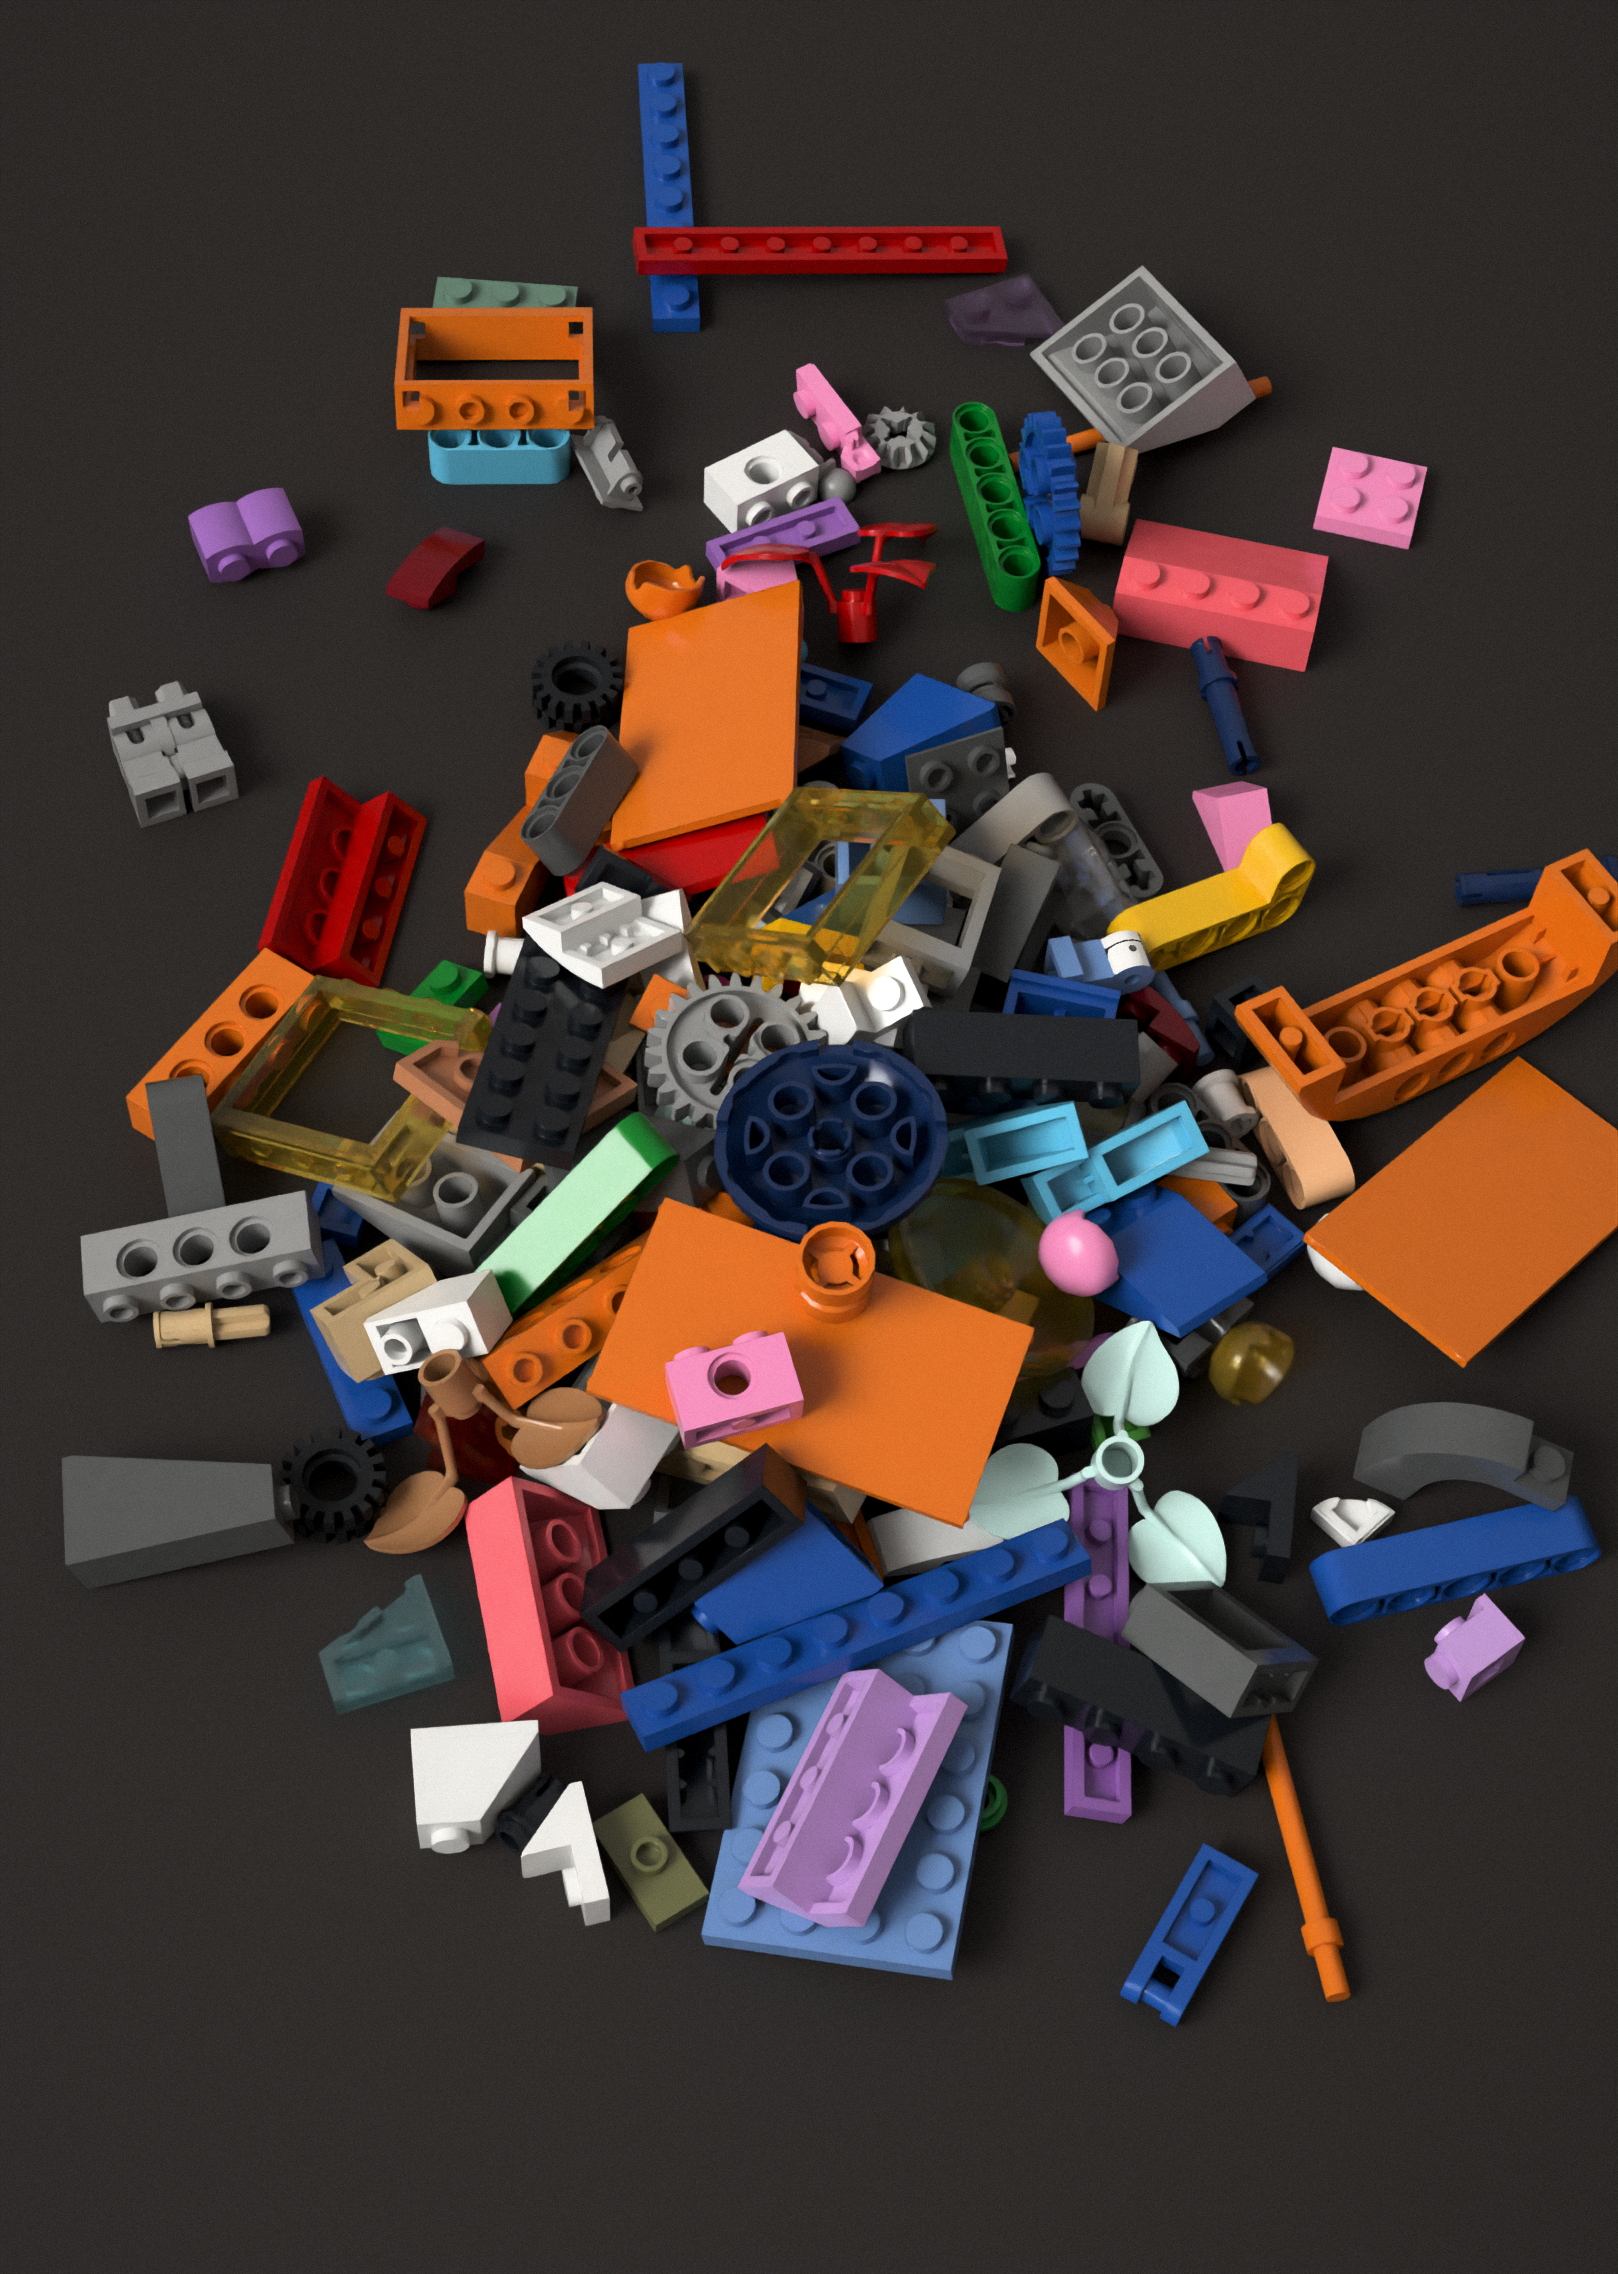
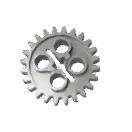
(691, 1036)

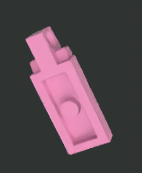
(835, 423)

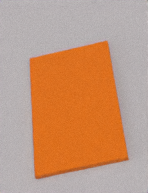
(711, 715)
(1481, 1212)
(891, 1400)

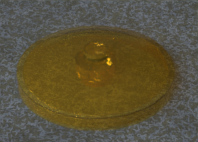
(985, 1253)

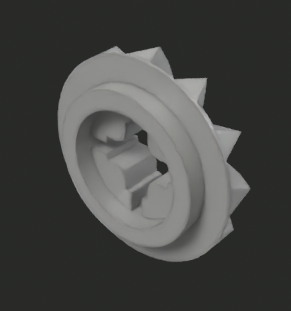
(900, 451)

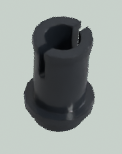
(521, 1823)

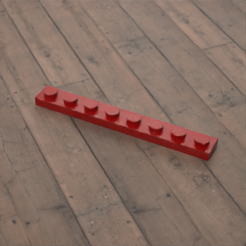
(818, 250)

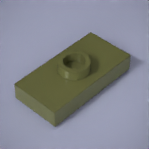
(649, 1863)

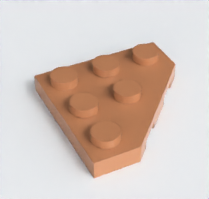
(444, 1077)

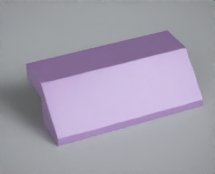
(852, 1799)

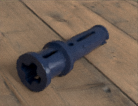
(1508, 884)

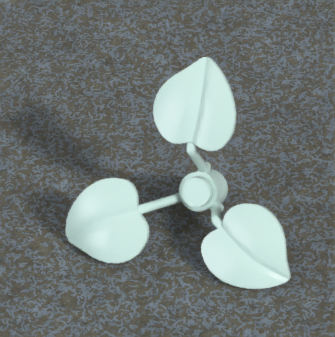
(1135, 1383)

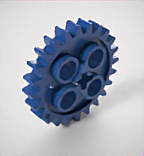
(1050, 490)

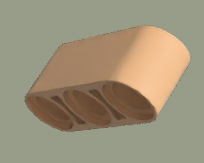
(1296, 1144)

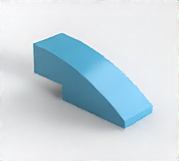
(1014, 1143)
(1118, 1164)

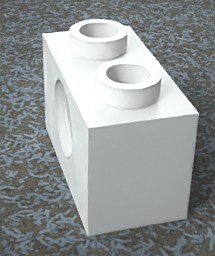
(761, 482)

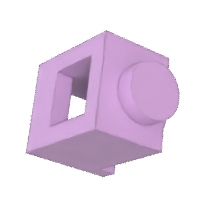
(1474, 1649)

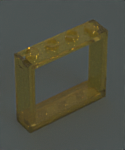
(906, 841)
(410, 1138)

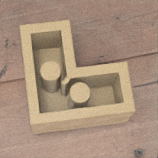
(377, 1282)

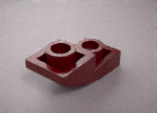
(433, 567)
(1163, 1026)

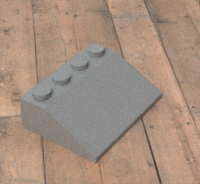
(1143, 368)

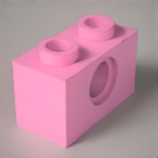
(710, 1415)

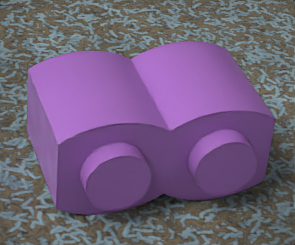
(247, 535)

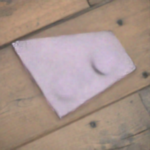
(1003, 314)

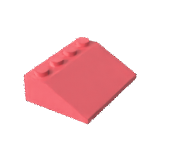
(1205, 584)

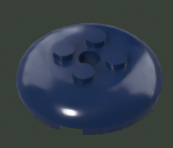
(824, 1097)

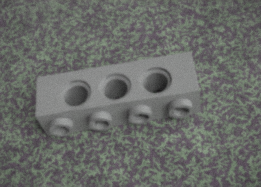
(175, 1246)

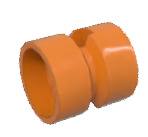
(834, 1272)

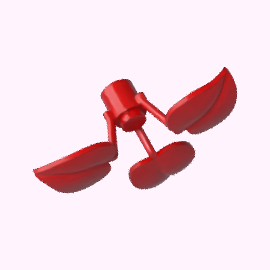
(858, 607)

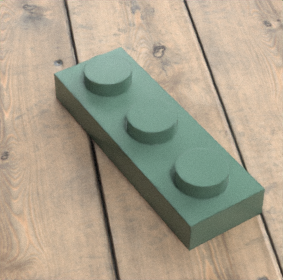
(502, 294)

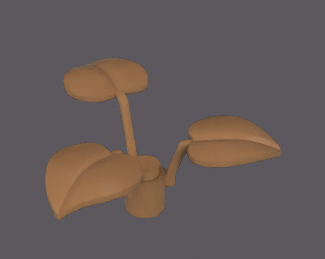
(427, 1503)

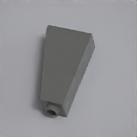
(168, 1515)

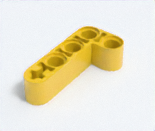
(1225, 906)

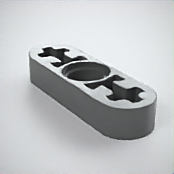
(1117, 826)

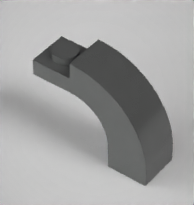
(1462, 1443)

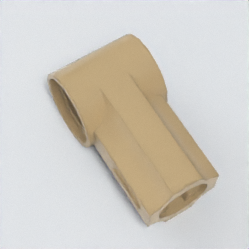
(1105, 504)

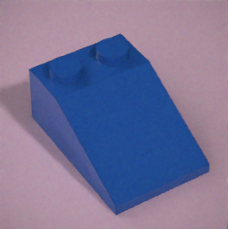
(1172, 1261)

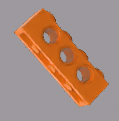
(228, 1026)
(559, 1330)

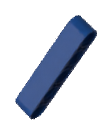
(1453, 1561)

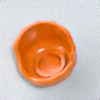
(661, 590)

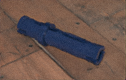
(1219, 689)

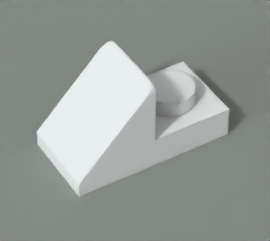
(870, 1004)
(569, 1844)

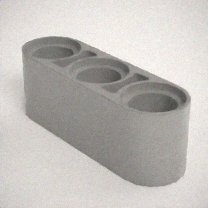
(1028, 813)

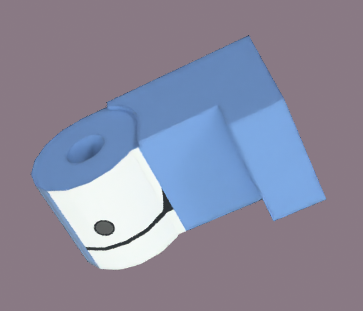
(1109, 962)

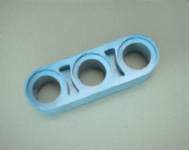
(500, 456)

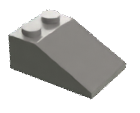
(450, 1207)

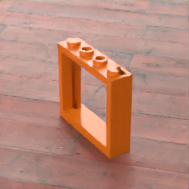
(494, 335)

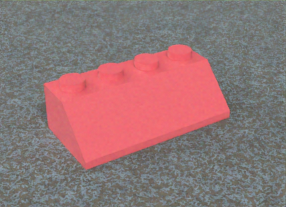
(530, 1577)

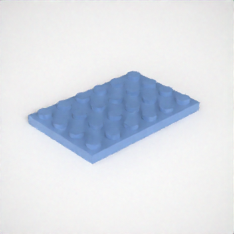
(926, 1894)

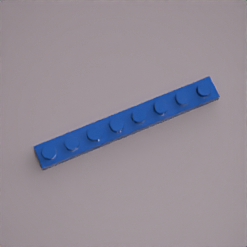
(667, 187)
(854, 1634)

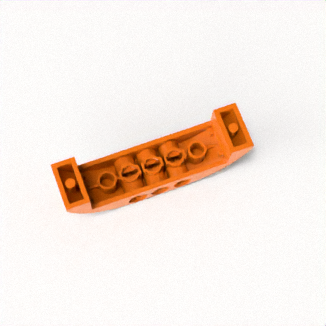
(1448, 1005)

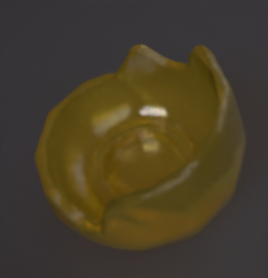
(1250, 1361)

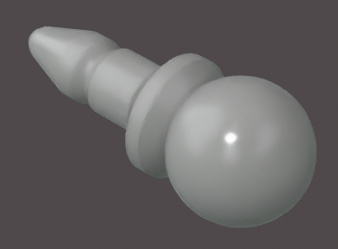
(831, 480)

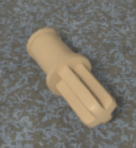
(210, 1325)

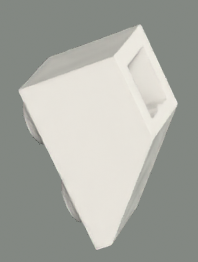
(453, 1314)

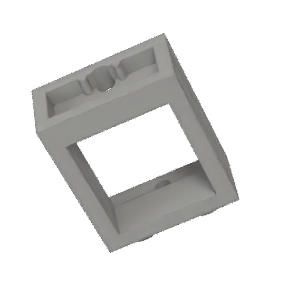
(934, 960)

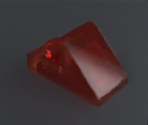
(473, 1443)

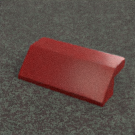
(687, 860)
(343, 883)

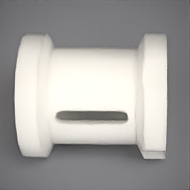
(500, 954)
(1221, 1095)

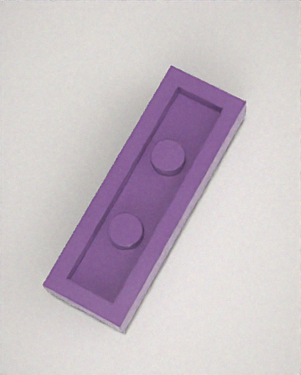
(821, 527)

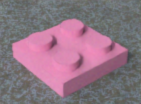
(1370, 498)

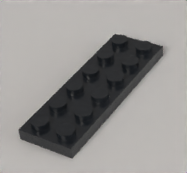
(541, 1062)

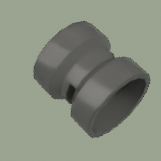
(990, 682)

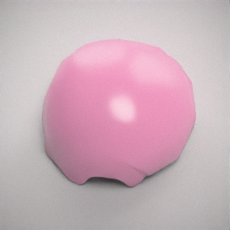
(1078, 1255)

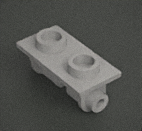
(608, 466)

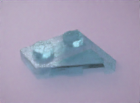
(388, 1653)

